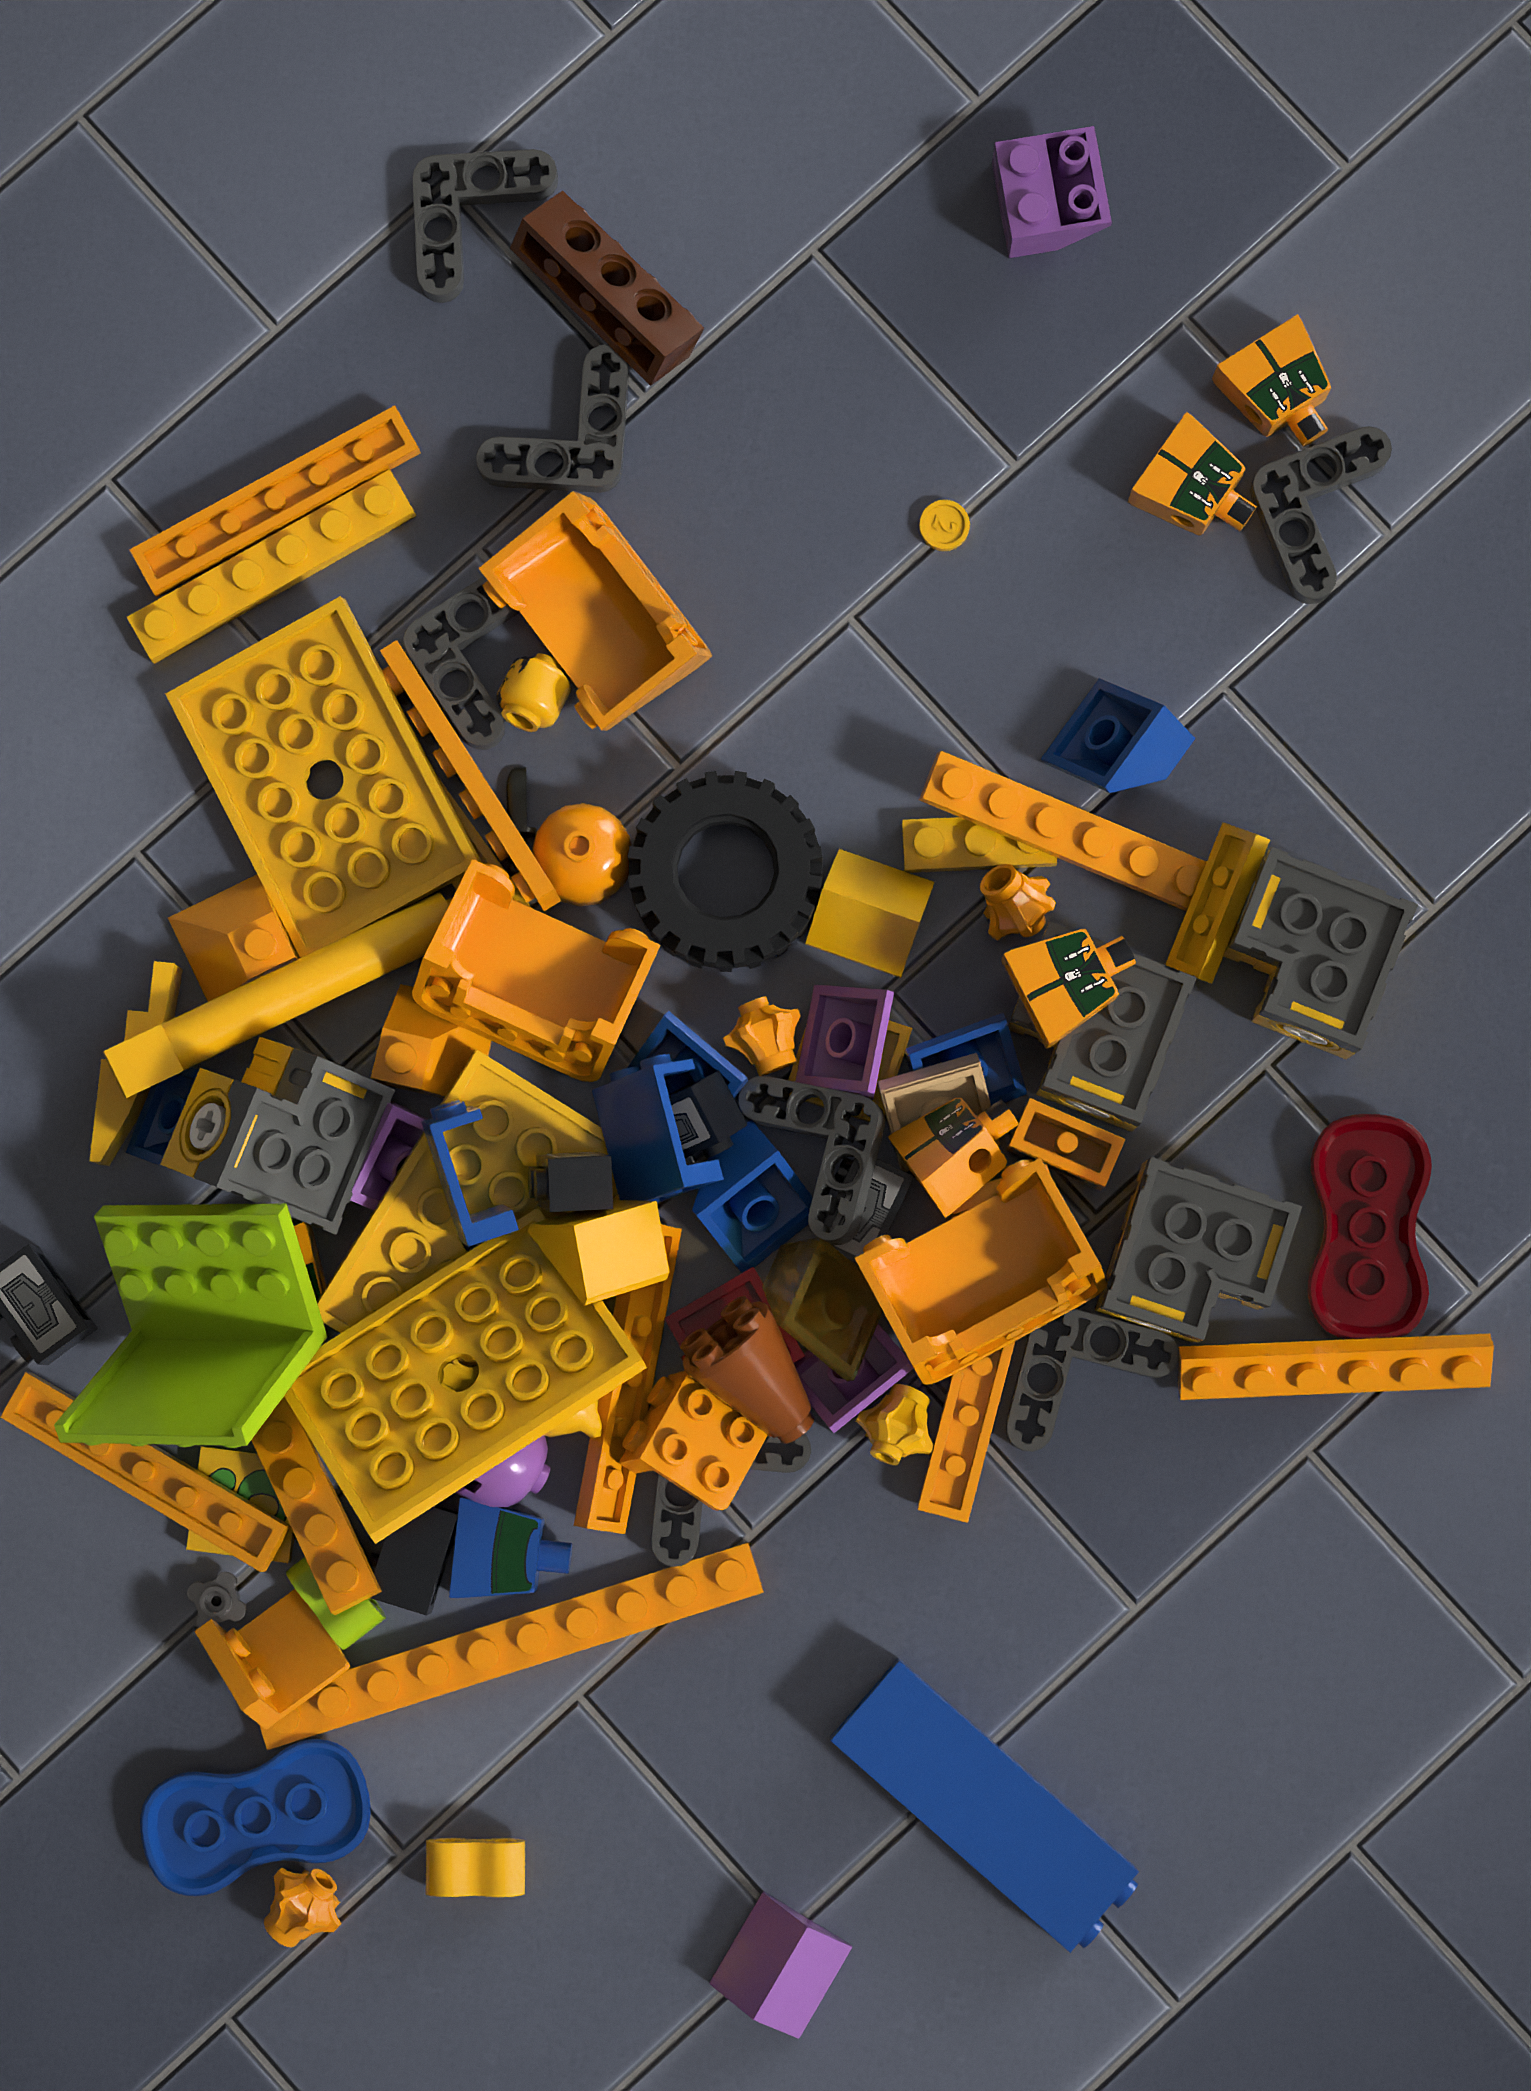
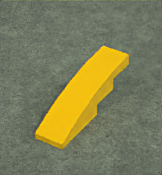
(113, 1112)

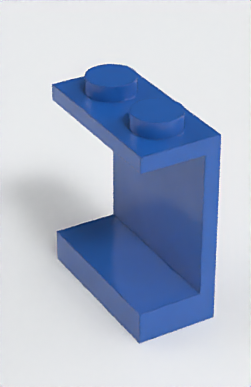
(644, 1134)
(479, 1225)

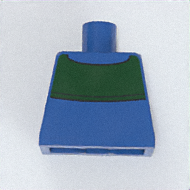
(502, 1552)

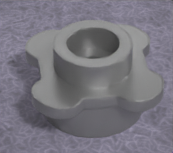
(223, 1587)

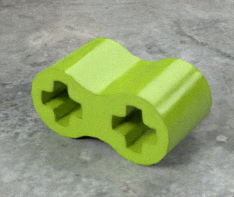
(344, 1627)

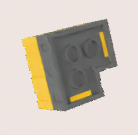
(1323, 947)
(1119, 1052)
(281, 1133)
(1190, 1244)

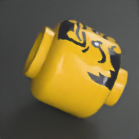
(533, 692)

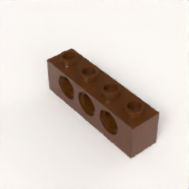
(606, 287)

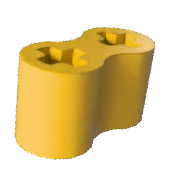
(475, 1867)

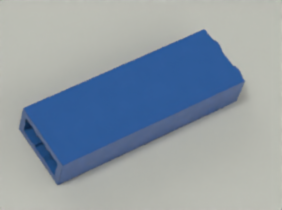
(986, 1806)

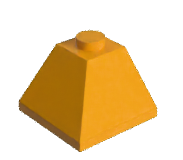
(233, 938)
(422, 1049)

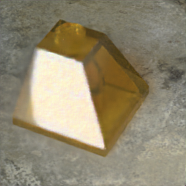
(823, 1303)

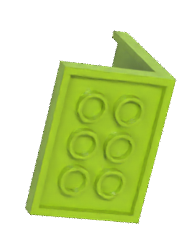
(214, 1320)

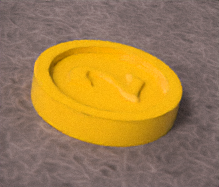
(944, 525)

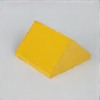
(869, 913)
(605, 1248)

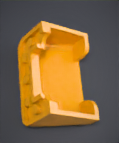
(595, 610)
(531, 976)
(984, 1274)

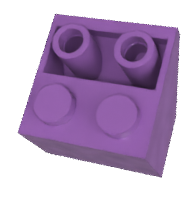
(1050, 190)

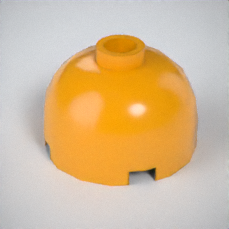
(583, 853)

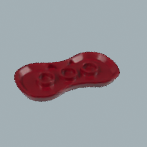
(1370, 1188)

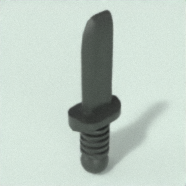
(517, 807)

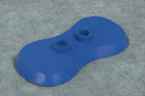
(215, 1827)

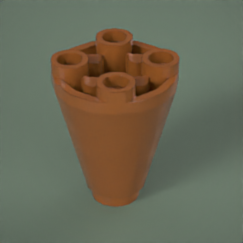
(750, 1369)

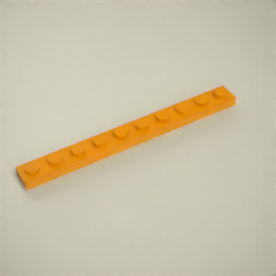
(522, 1642)

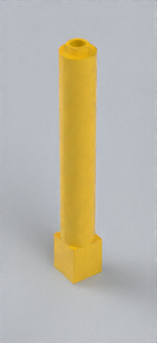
(275, 997)

